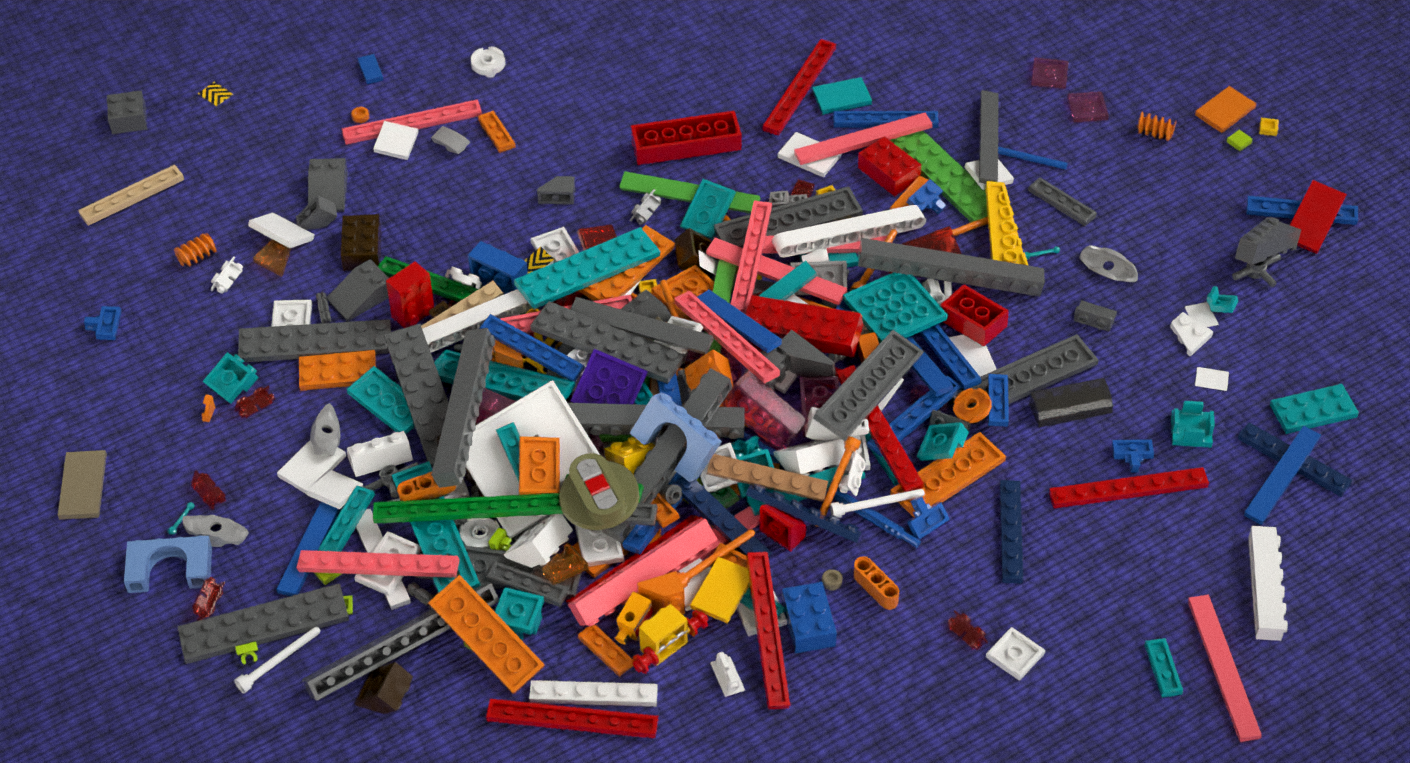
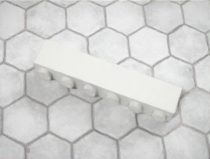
(1266, 583)

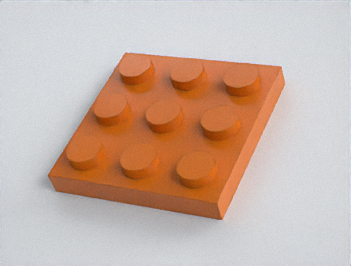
(691, 280)

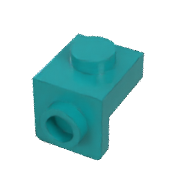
(1221, 303)
(745, 447)

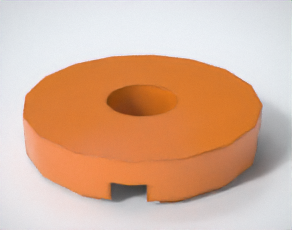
(976, 413)

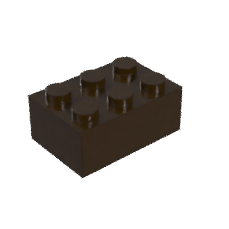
(360, 240)

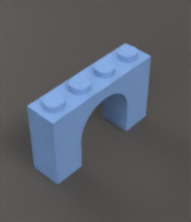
(700, 441)
(144, 554)

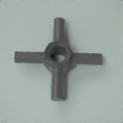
(1258, 270)
(387, 480)

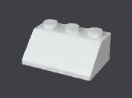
(379, 453)
(811, 456)
(540, 541)

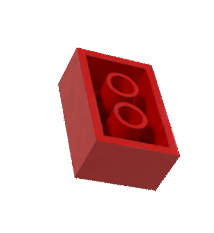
(889, 166)
(410, 295)
(974, 315)

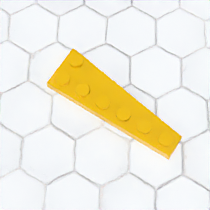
(1003, 234)

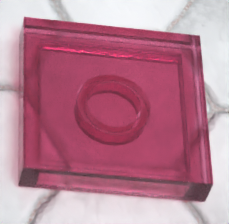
(1049, 73)
(1087, 106)

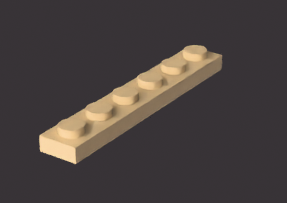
(131, 195)
(479, 297)

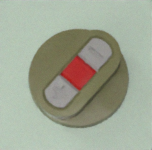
(598, 493)

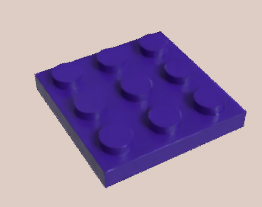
(609, 381)

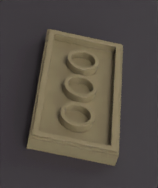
(82, 484)

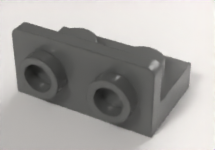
(1095, 316)

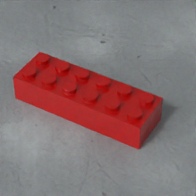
(686, 137)
(823, 327)

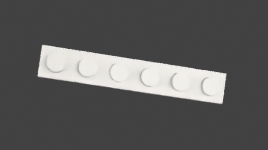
(593, 693)

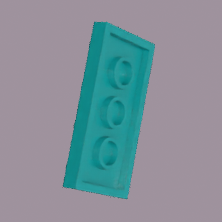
(382, 399)
(1314, 408)

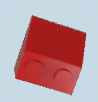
(781, 527)

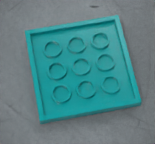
(895, 304)

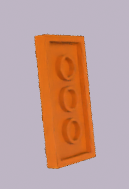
(334, 369)

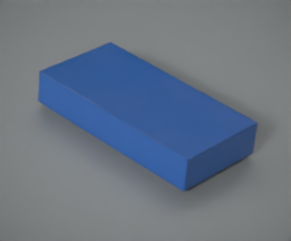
(370, 69)

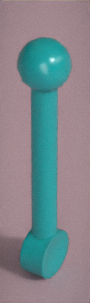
(1056, 250)
(172, 530)

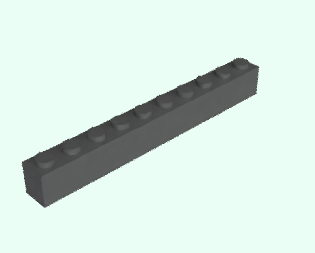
(951, 267)
(463, 408)
(621, 418)
(673, 443)
(383, 649)

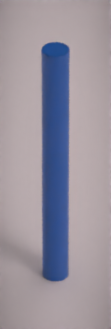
(1033, 158)

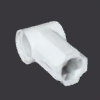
(933, 288)

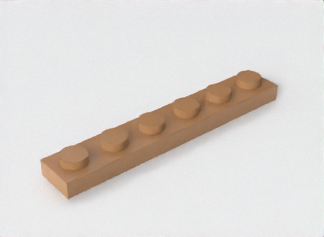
(768, 477)

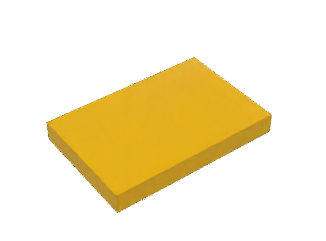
(722, 590)

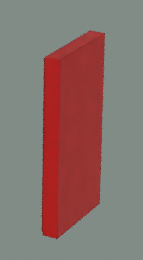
(1317, 215)

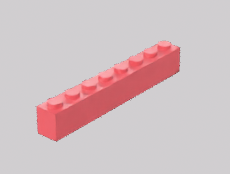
(656, 562)

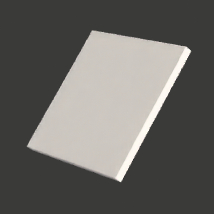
(535, 415)

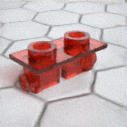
(247, 404)
(204, 487)
(205, 605)
(962, 624)

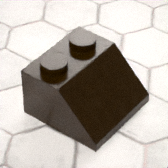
(688, 247)
(384, 689)

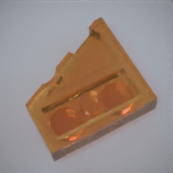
(273, 257)
(565, 565)

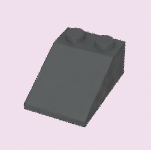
(328, 180)
(359, 291)
(804, 358)

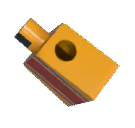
(632, 616)

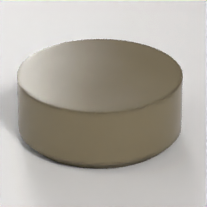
(832, 579)

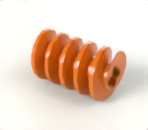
(1155, 126)
(195, 249)

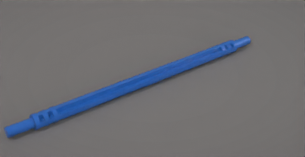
(867, 513)

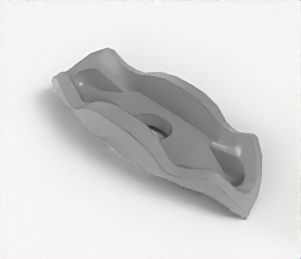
(1095, 258)
(323, 442)
(229, 533)

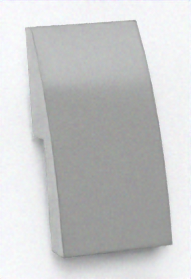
(450, 139)
(782, 197)

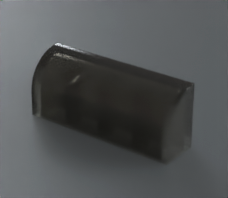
(1071, 402)

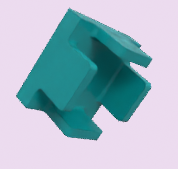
(1192, 425)
(520, 611)

